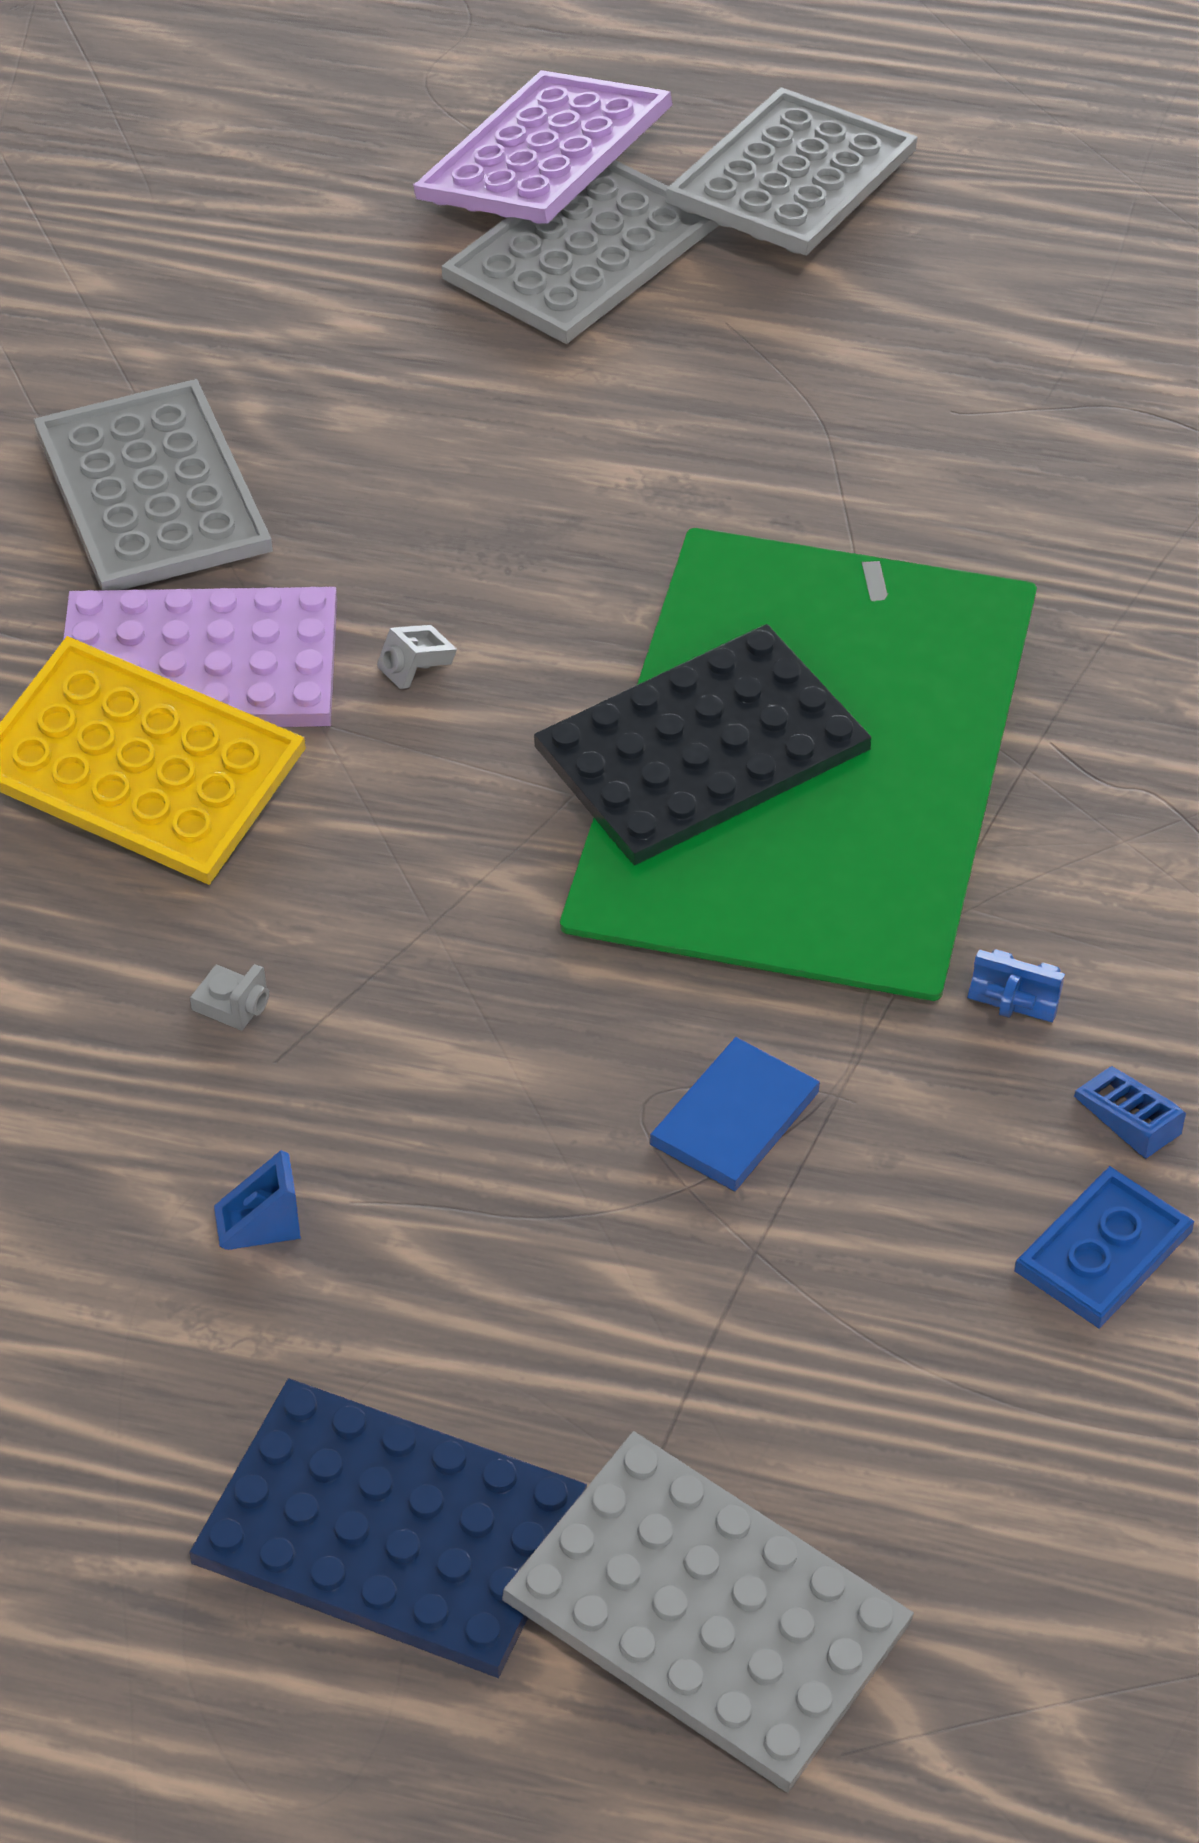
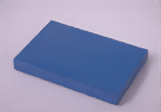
(734, 1113)
(1104, 1246)

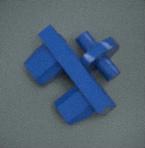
(1016, 985)

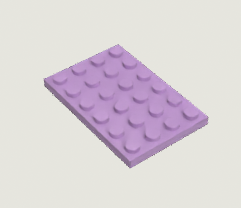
(543, 146)
(237, 645)

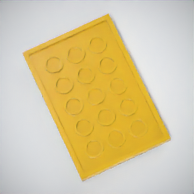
(141, 759)

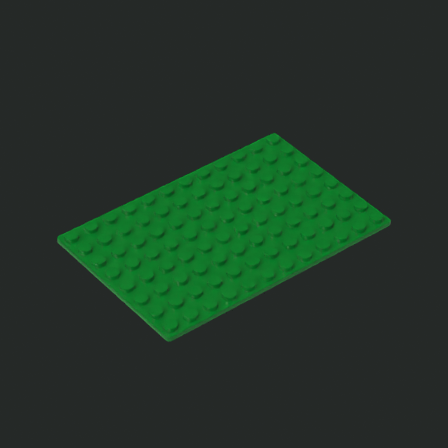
(874, 858)

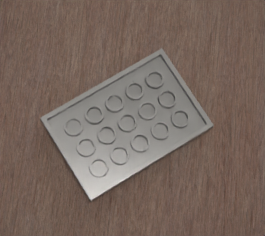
(791, 171)
(584, 258)
(152, 486)
(709, 1609)

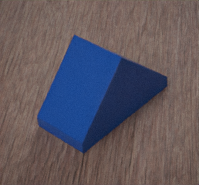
(260, 1207)

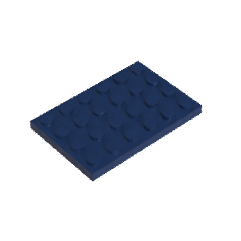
(384, 1525)

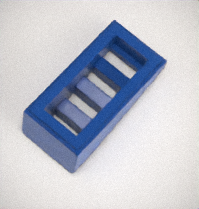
(1143, 1137)

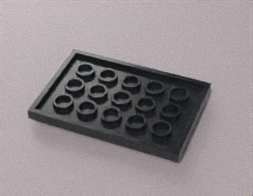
(701, 743)

